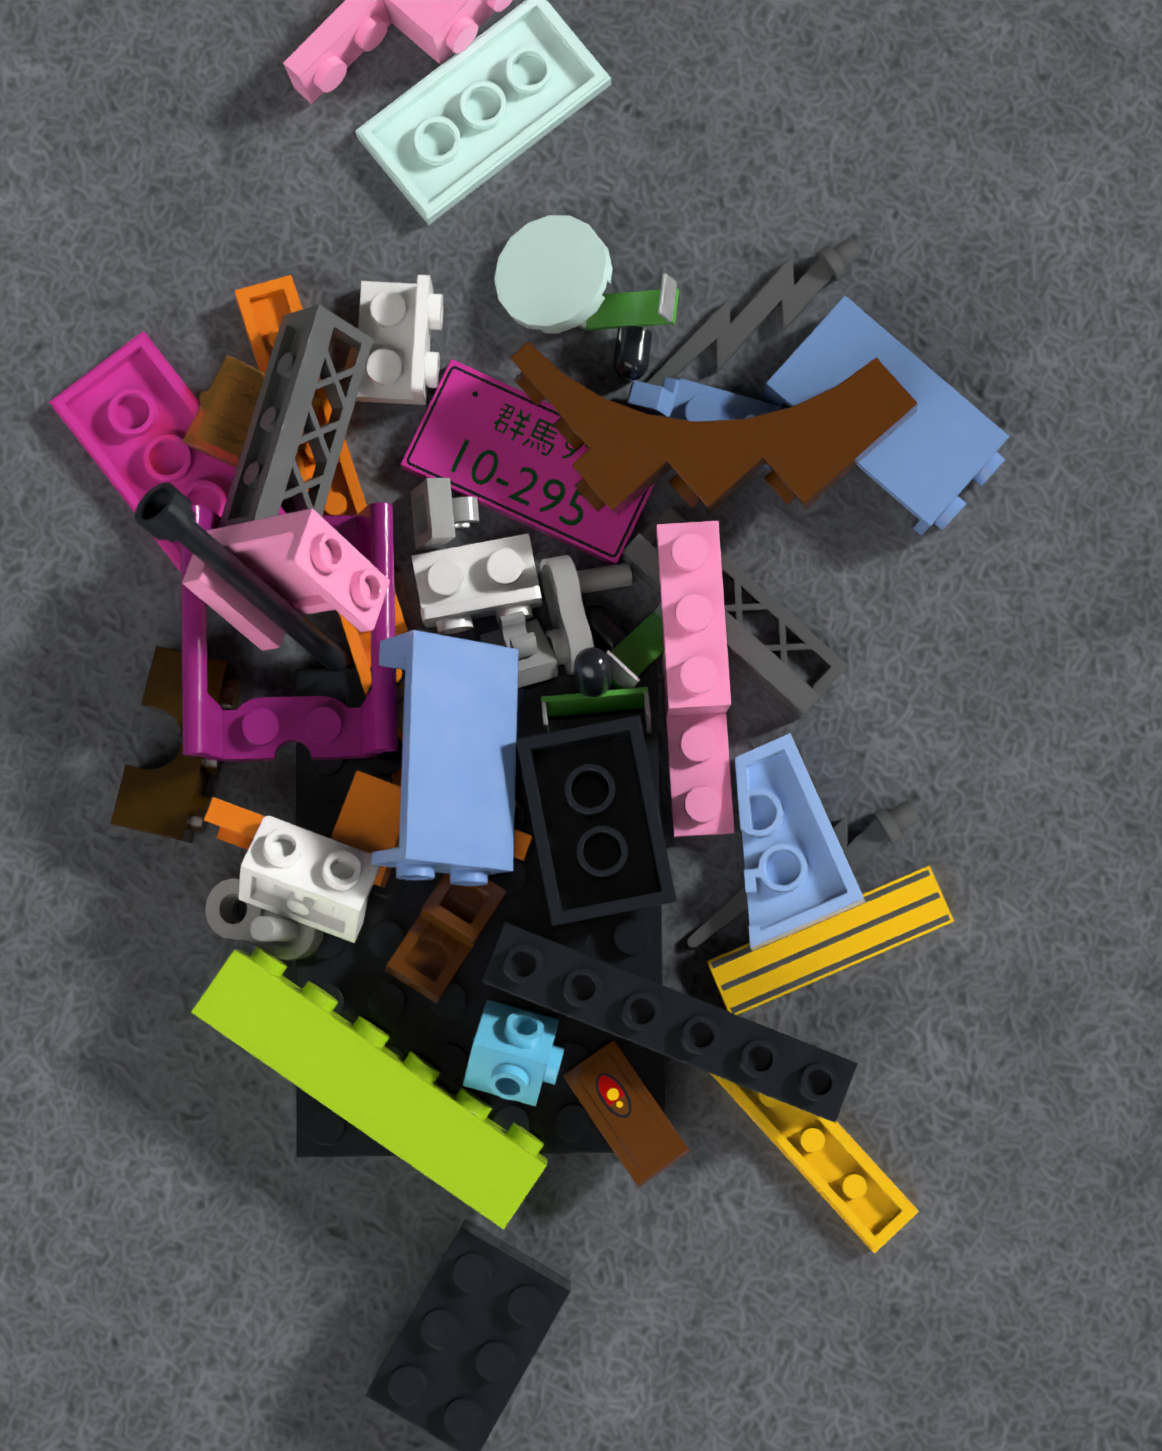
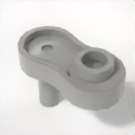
(563, 600)
(270, 931)

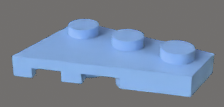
(789, 846)

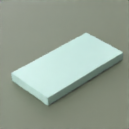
(483, 108)

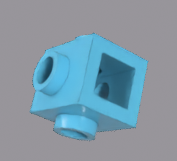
(513, 1053)

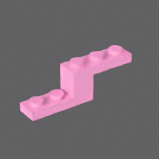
(361, 25)
(695, 678)

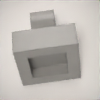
(439, 514)
(535, 654)

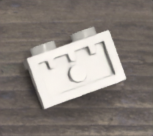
(400, 356)
(476, 583)
(307, 878)

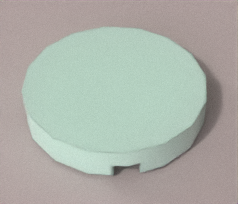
(553, 274)

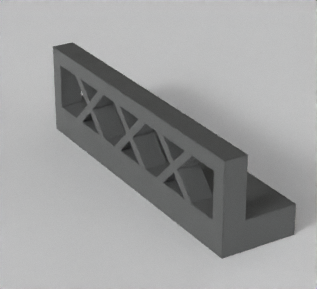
(286, 410)
(743, 647)

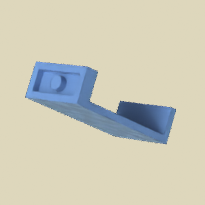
(933, 450)
(455, 758)

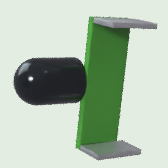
(629, 314)
(627, 650)
(593, 682)

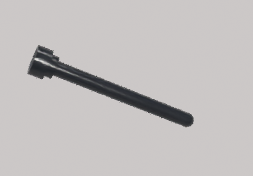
(169, 516)

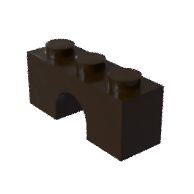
(172, 797)

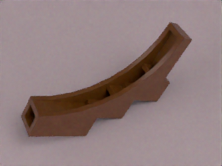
(802, 445)

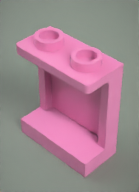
(302, 563)

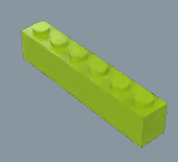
(371, 1085)

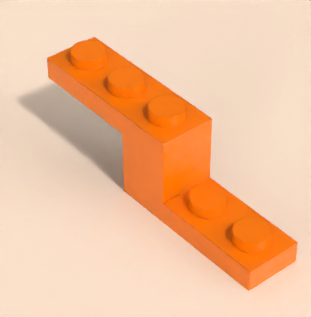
(366, 821)

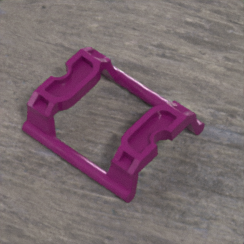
(317, 722)

